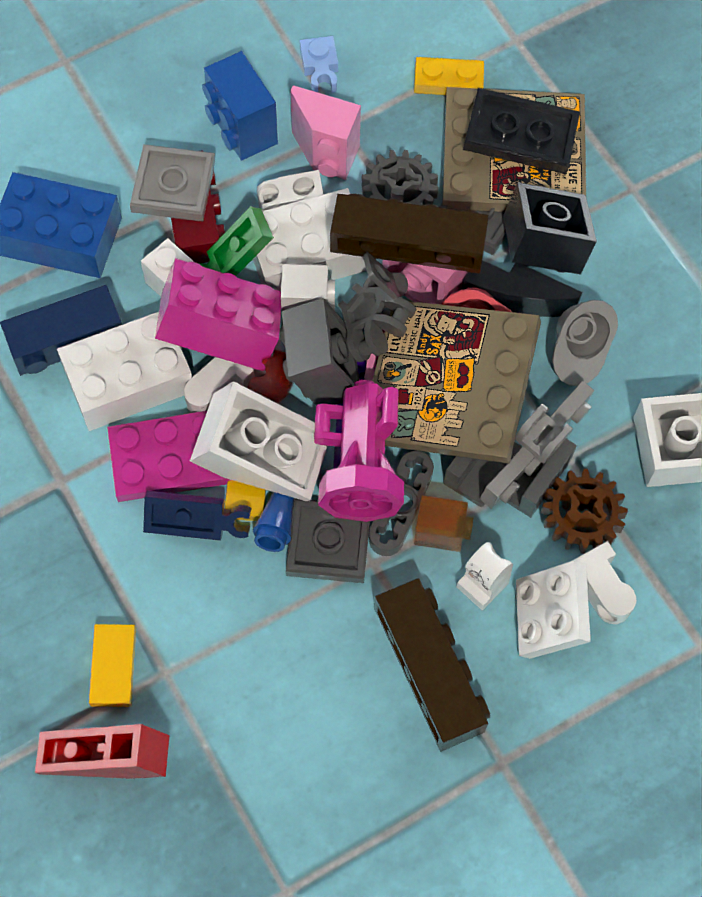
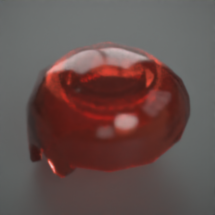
(274, 383)

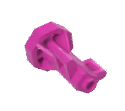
(364, 482)

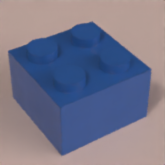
(240, 106)

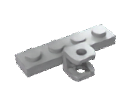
(540, 439)

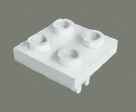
(553, 610)

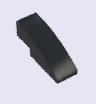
(524, 290)

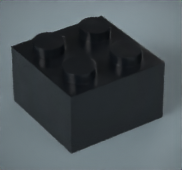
(549, 228)

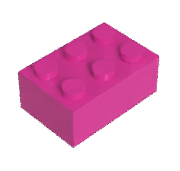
(219, 314)

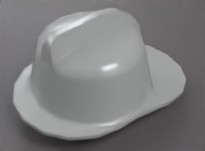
(583, 341)

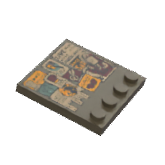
(489, 181)
(459, 379)

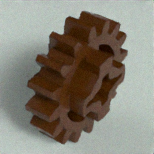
(583, 494)

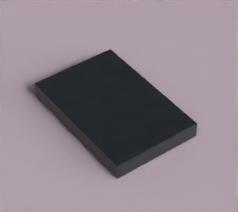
(522, 131)

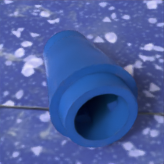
(275, 524)

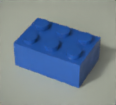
(58, 224)

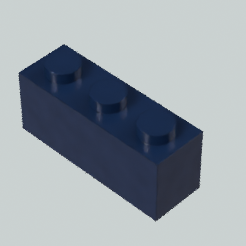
(40, 332)

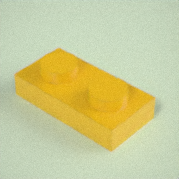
(437, 74)

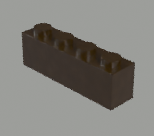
(408, 232)
(431, 664)

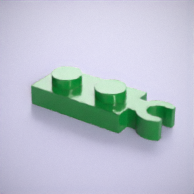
(240, 243)

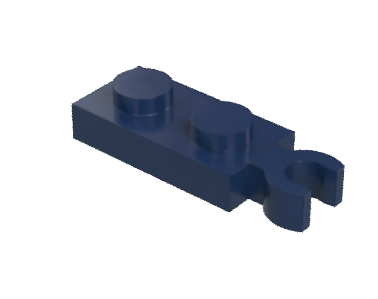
(192, 516)

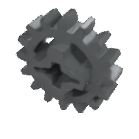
(400, 179)

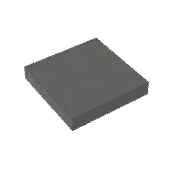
(326, 545)

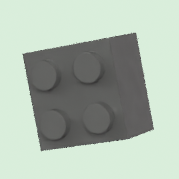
(317, 352)

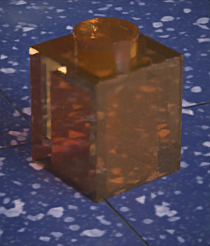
(442, 523)

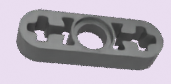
(400, 530)

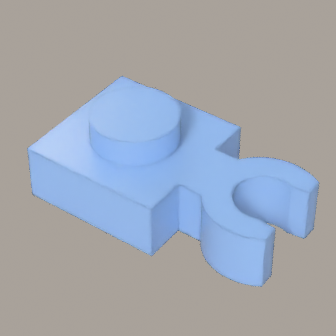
(320, 61)

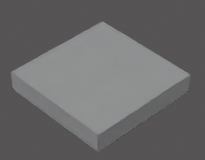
(172, 182)

